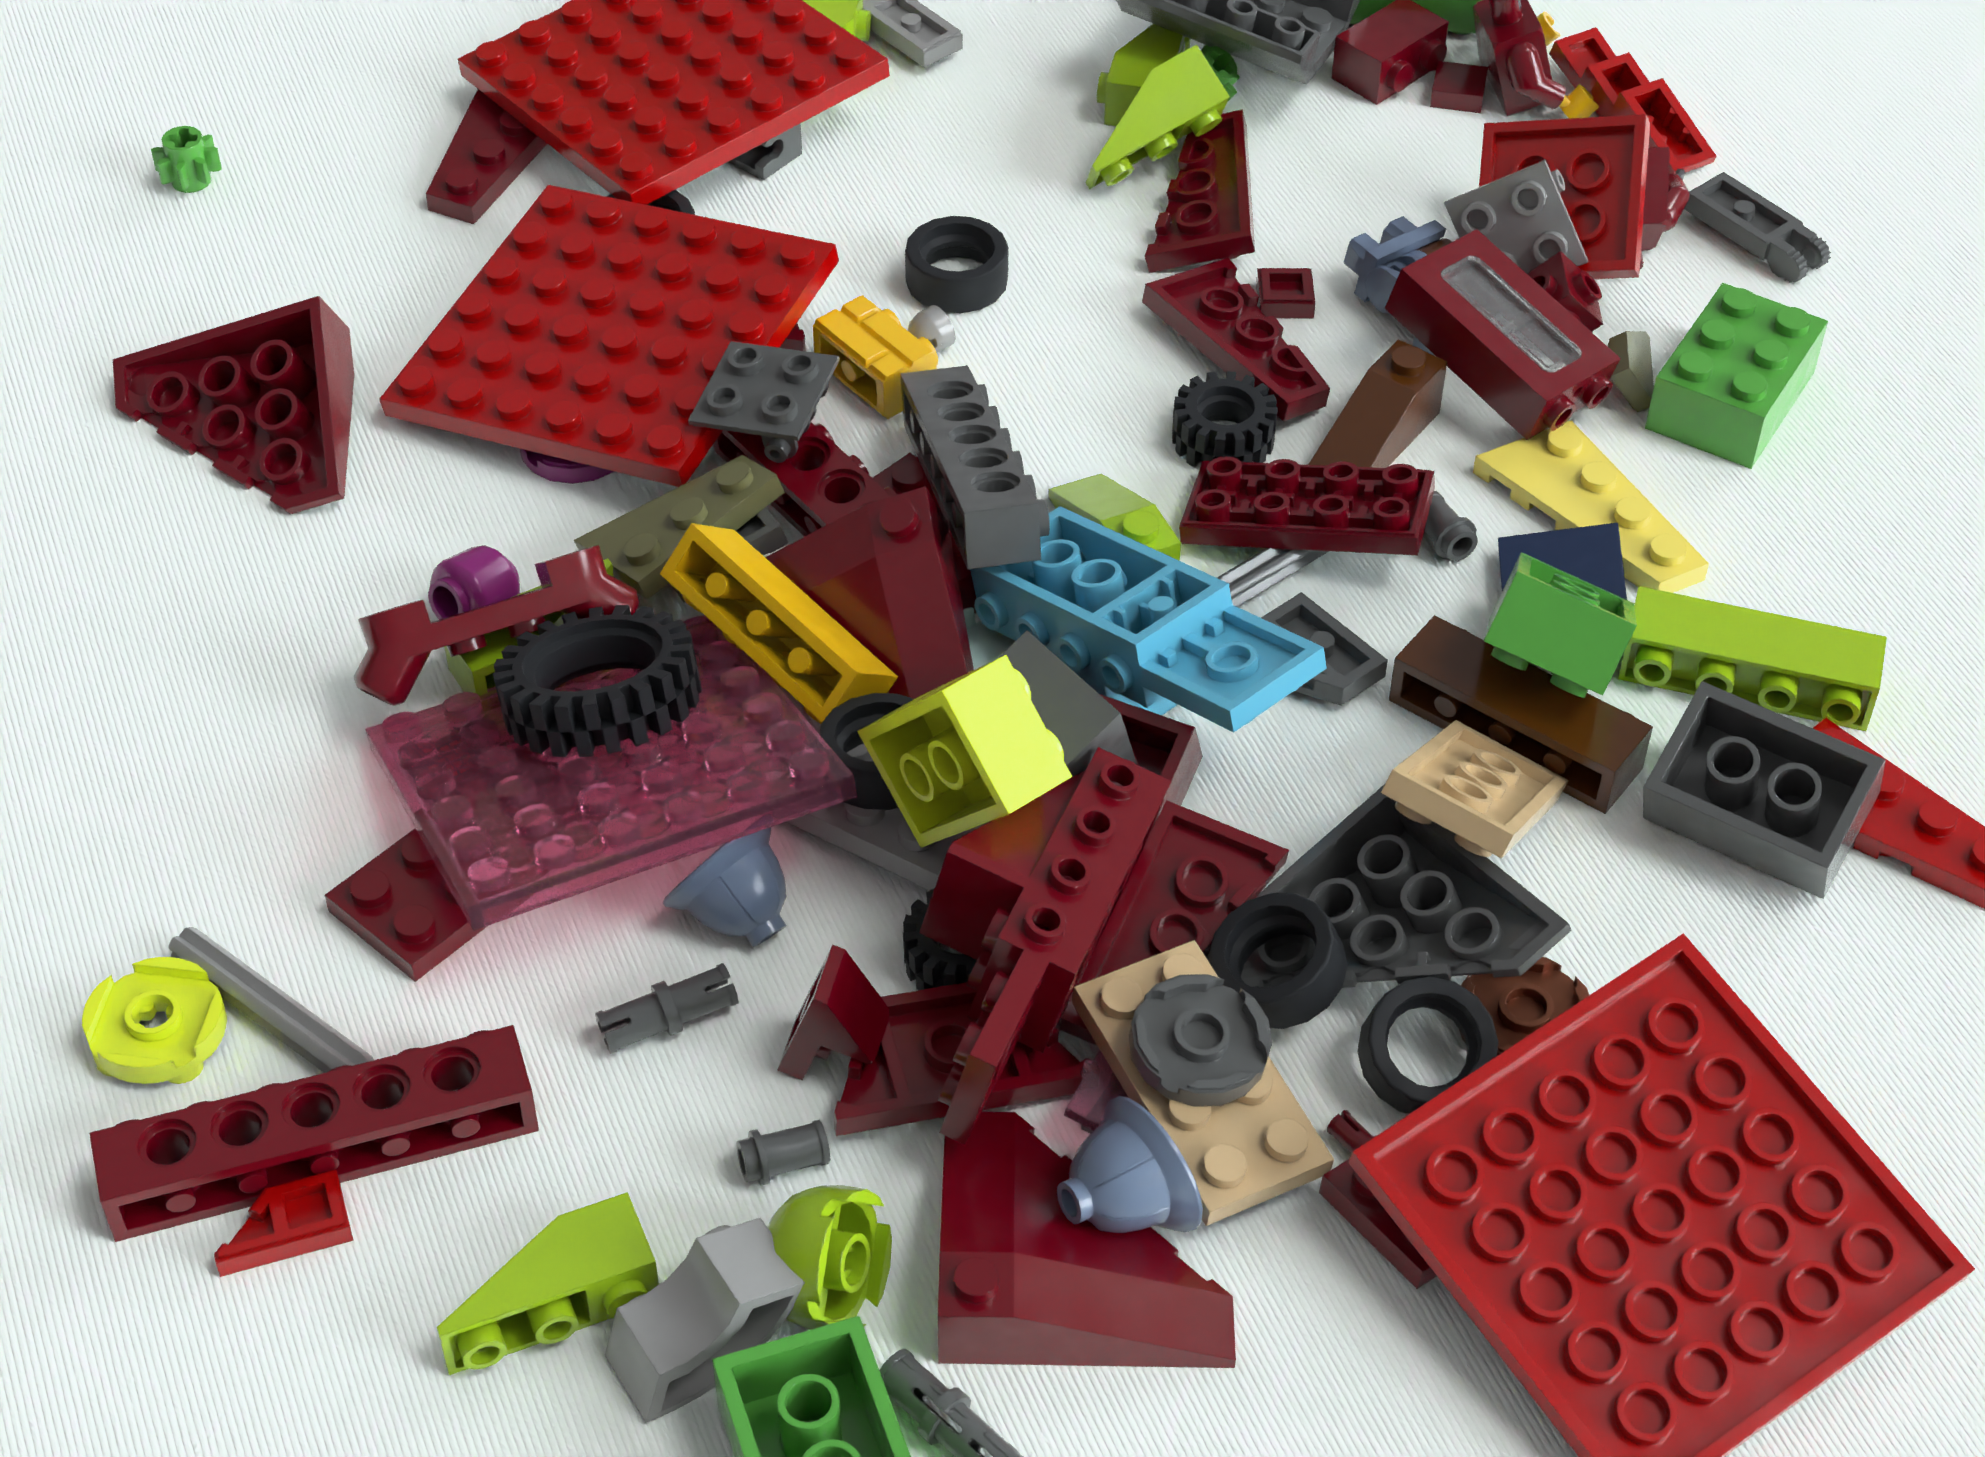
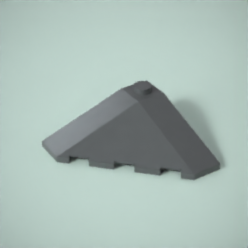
(1407, 905)

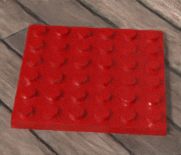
(669, 86)
(605, 331)
(1659, 1217)

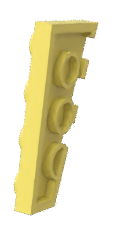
(1582, 488)

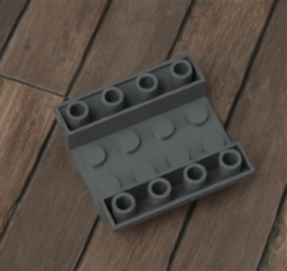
(1274, 34)

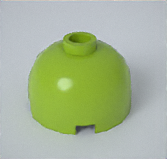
(836, 1249)

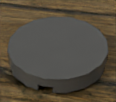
(1200, 1040)

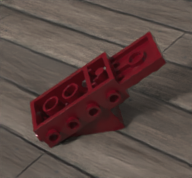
(1030, 908)

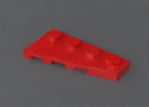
(1921, 830)

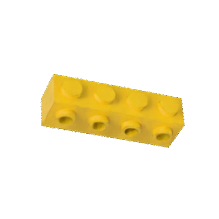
(773, 620)

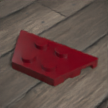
(919, 1055)

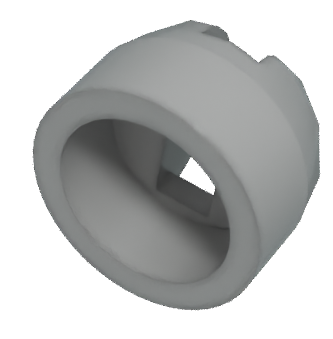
(934, 326)

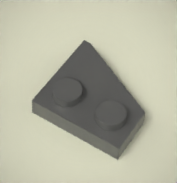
(1349, 660)

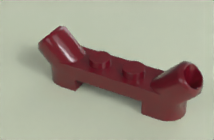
(404, 635)

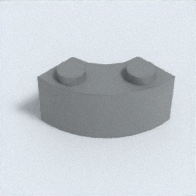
(715, 1303)

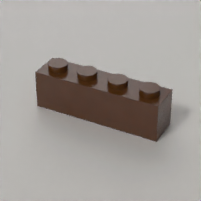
(1454, 677)

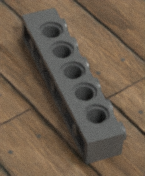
(973, 468)

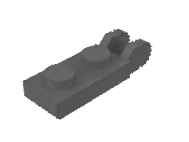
(1758, 226)

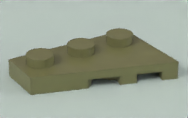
(648, 535)

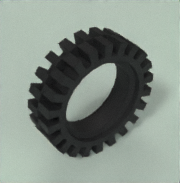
(604, 714)

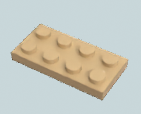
(1474, 789)
(1234, 1150)

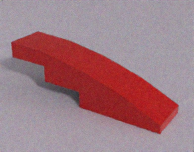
(1624, 89)

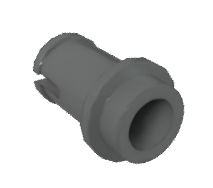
(1451, 535)
(782, 1151)

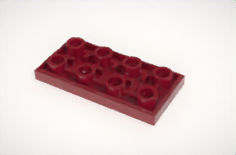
(1308, 506)

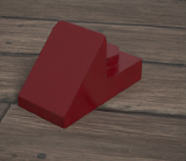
(837, 1015)

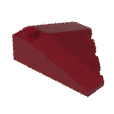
(256, 399)
(891, 585)
(1053, 1292)

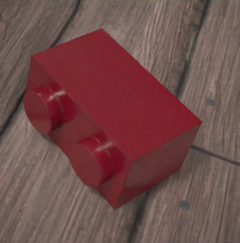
(1389, 50)

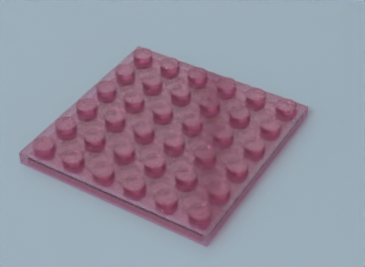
(541, 828)

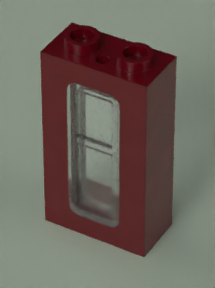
(1502, 334)

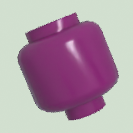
(471, 581)

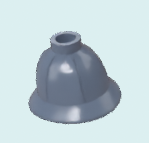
(736, 890)
(1130, 1176)

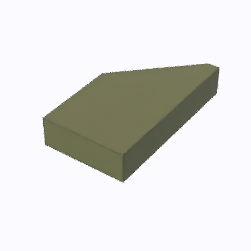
(1634, 371)

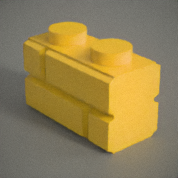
(872, 352)

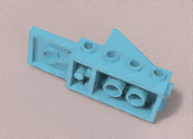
(1144, 625)

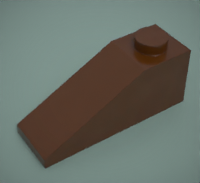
(1386, 409)

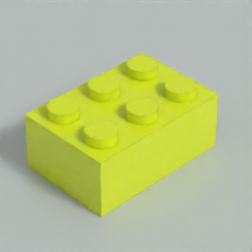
(966, 752)

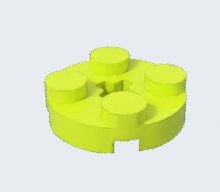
(159, 1053)

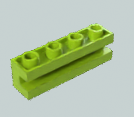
(1756, 655)

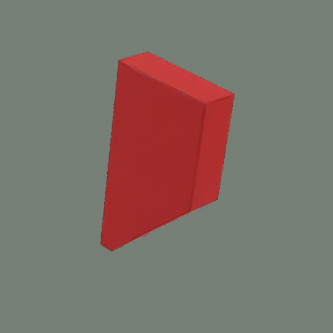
(288, 1223)

